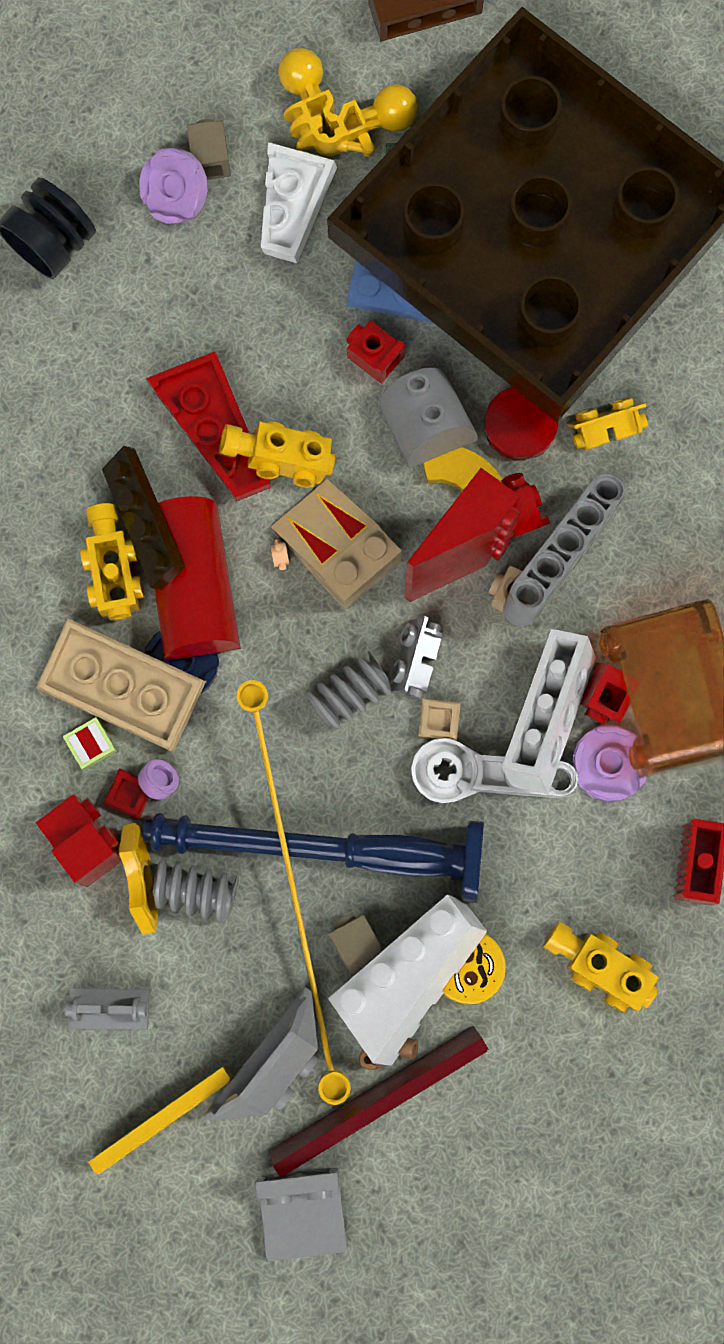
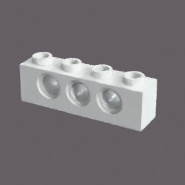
(549, 711)

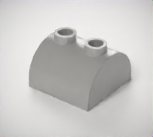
(425, 416)

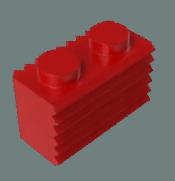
(701, 863)

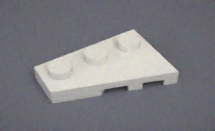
(293, 198)

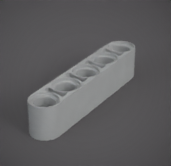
(560, 563)

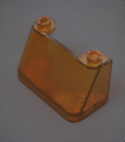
(673, 684)

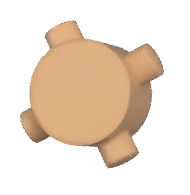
(279, 554)

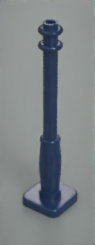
(376, 853)

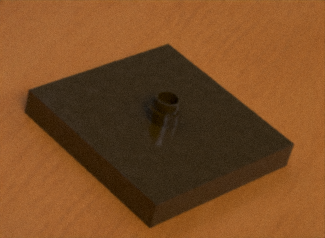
(536, 213)

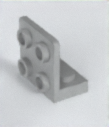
(302, 1214)

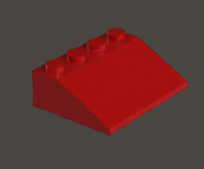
(465, 537)

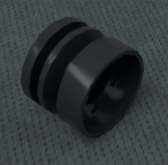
(51, 221)

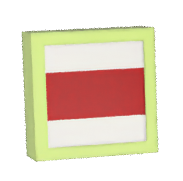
(89, 743)

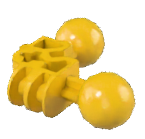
(302, 73)

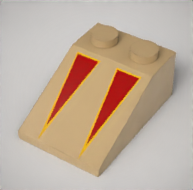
(338, 543)

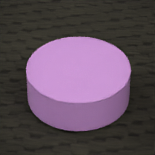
(158, 779)

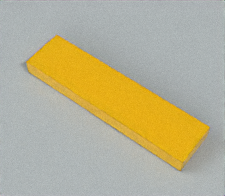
(161, 1120)

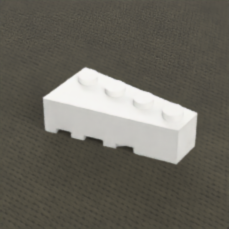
(406, 978)

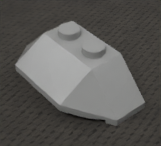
(273, 1066)

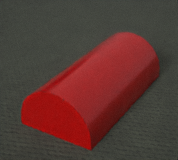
(198, 604)

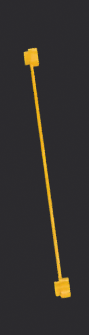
(333, 1084)

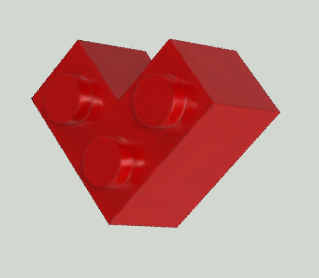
(80, 841)

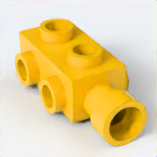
(281, 452)
(110, 576)
(614, 973)

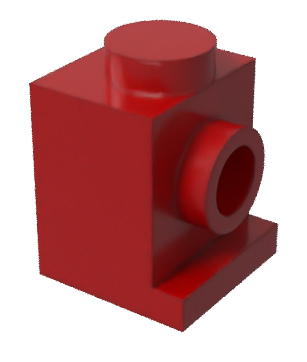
(379, 361)
(530, 516)
(618, 701)

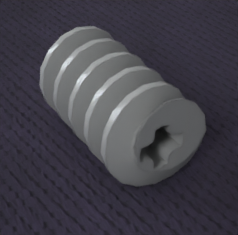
(350, 691)
(194, 891)

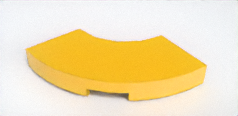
(457, 468)
(139, 877)

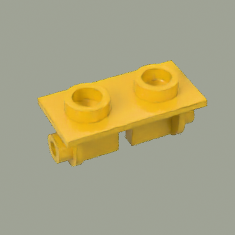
(593, 426)

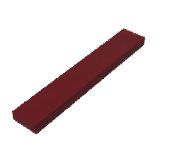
(377, 1101)

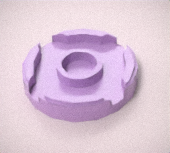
(173, 185)
(599, 766)

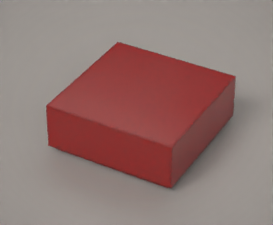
(126, 795)

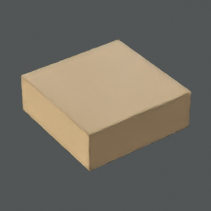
(439, 719)

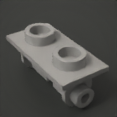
(418, 641)
(108, 1009)

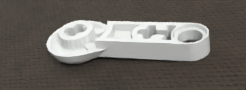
(472, 773)

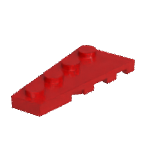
(202, 406)

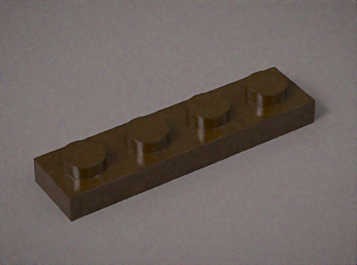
(143, 518)

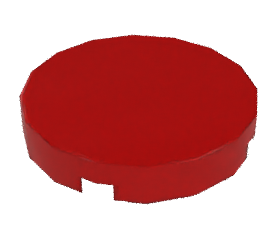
(518, 426)

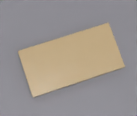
(121, 685)

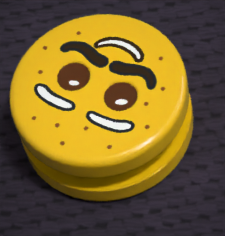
(479, 976)

